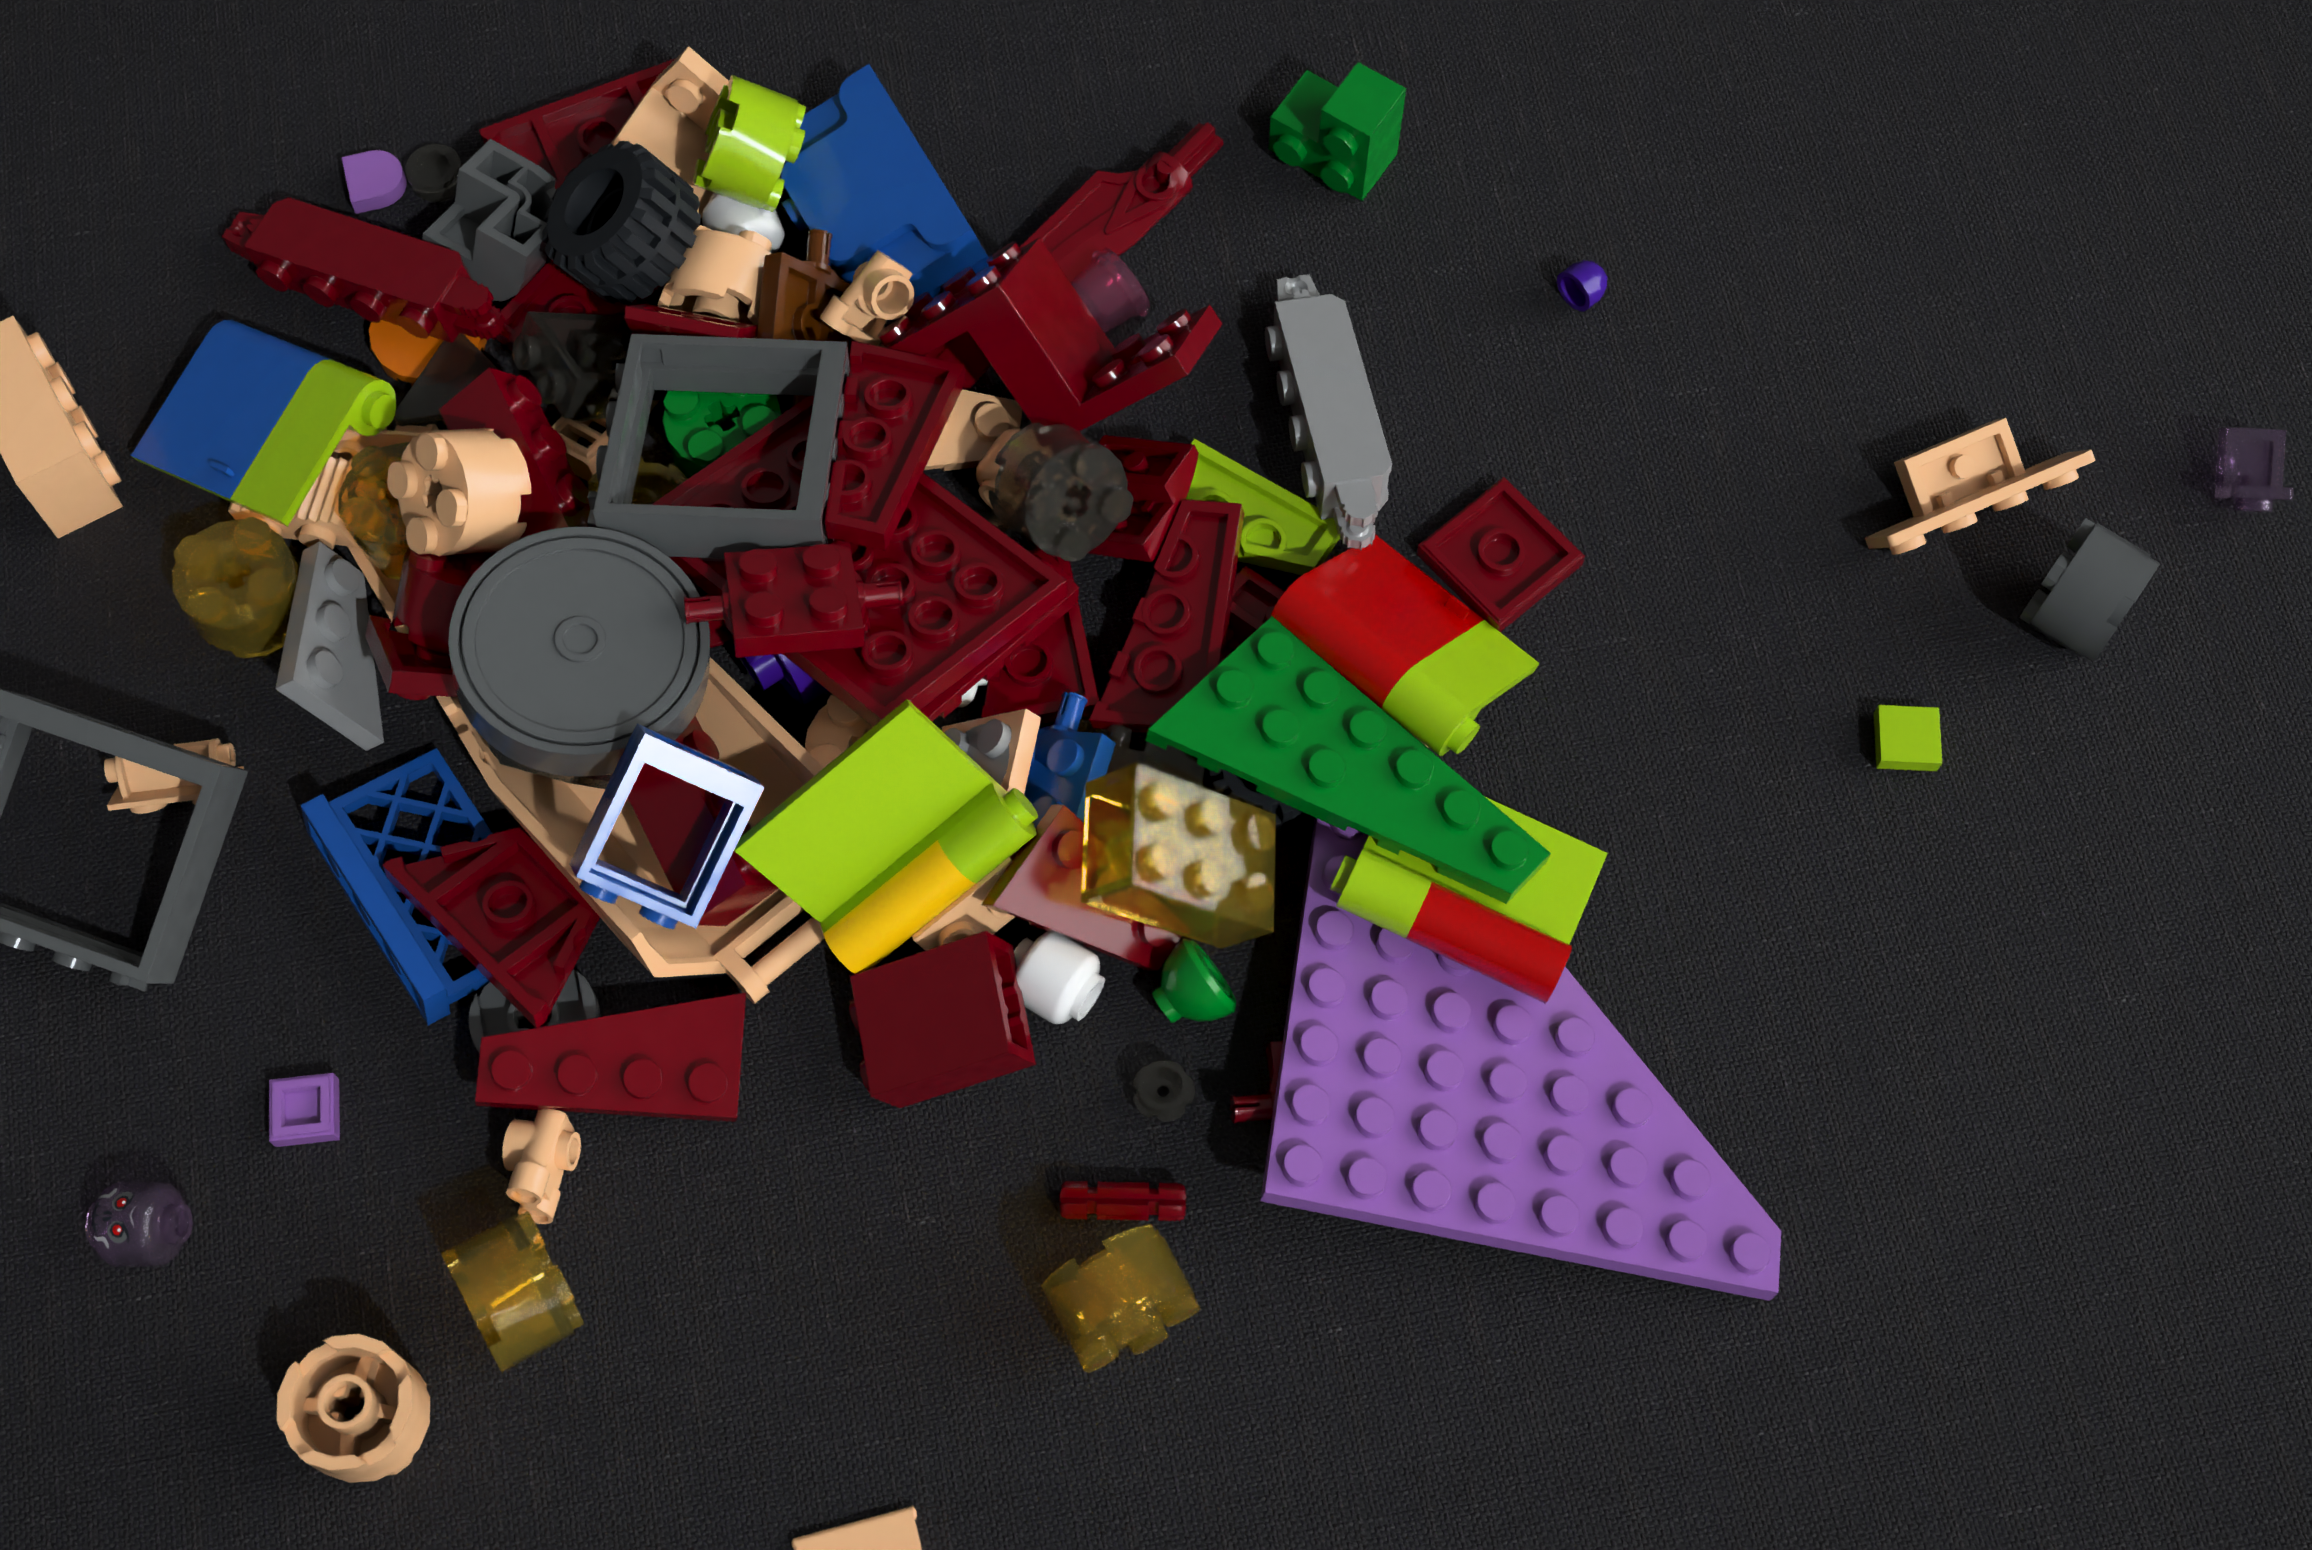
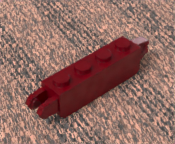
(365, 270)

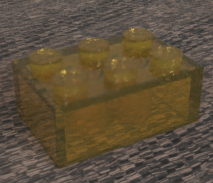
(1178, 857)

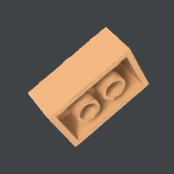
(49, 437)

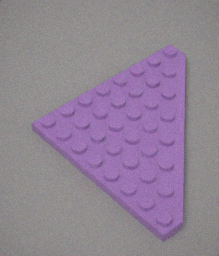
(1488, 1114)

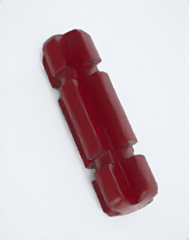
(1122, 1200)

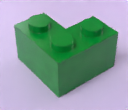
(1341, 131)

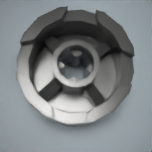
(2090, 590)

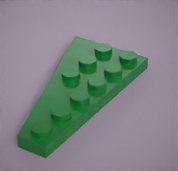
(1331, 752)

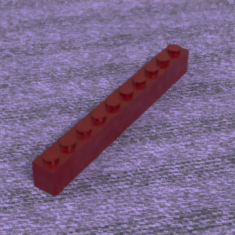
(670, 810)

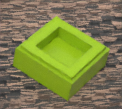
(1907, 738)

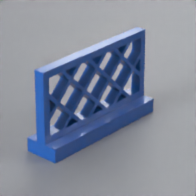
(375, 896)

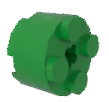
(712, 423)

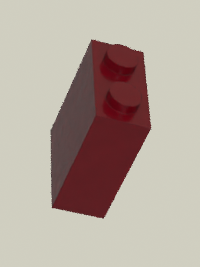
(941, 1020)

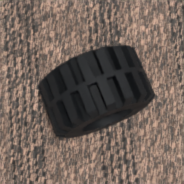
(621, 222)

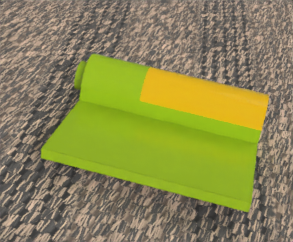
(888, 836)

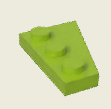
(1277, 525)

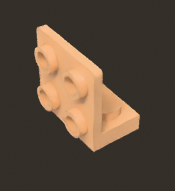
(675, 116)

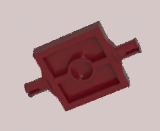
(793, 600)

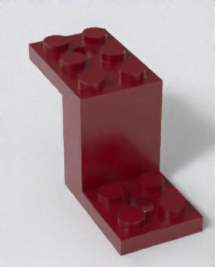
(1048, 340)

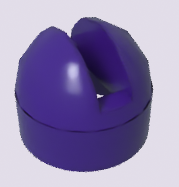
(1582, 284)

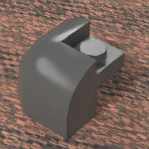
(498, 219)

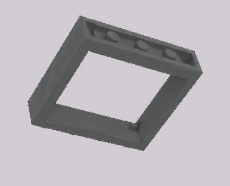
(723, 367)
(193, 866)

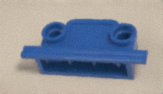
(876, 190)

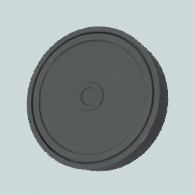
(574, 647)

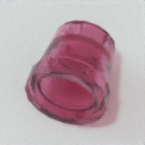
(1110, 290)

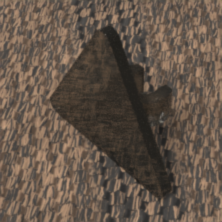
(443, 377)

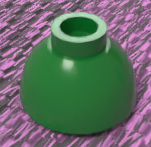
(1193, 986)

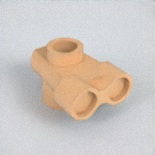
(876, 295)
(538, 1156)

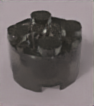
(1060, 490)

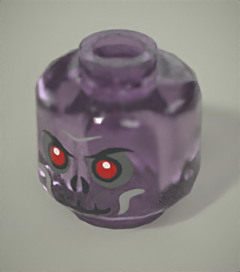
(138, 1224)

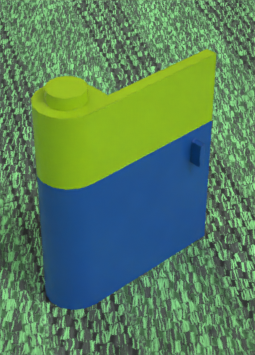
(260, 419)

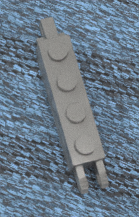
(1330, 408)

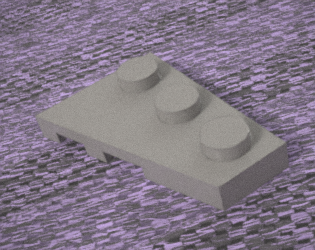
(325, 648)

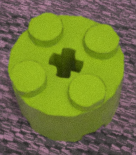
(749, 142)

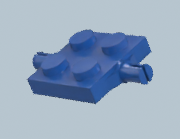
(1066, 760)

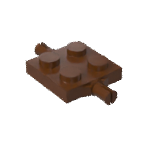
(798, 293)

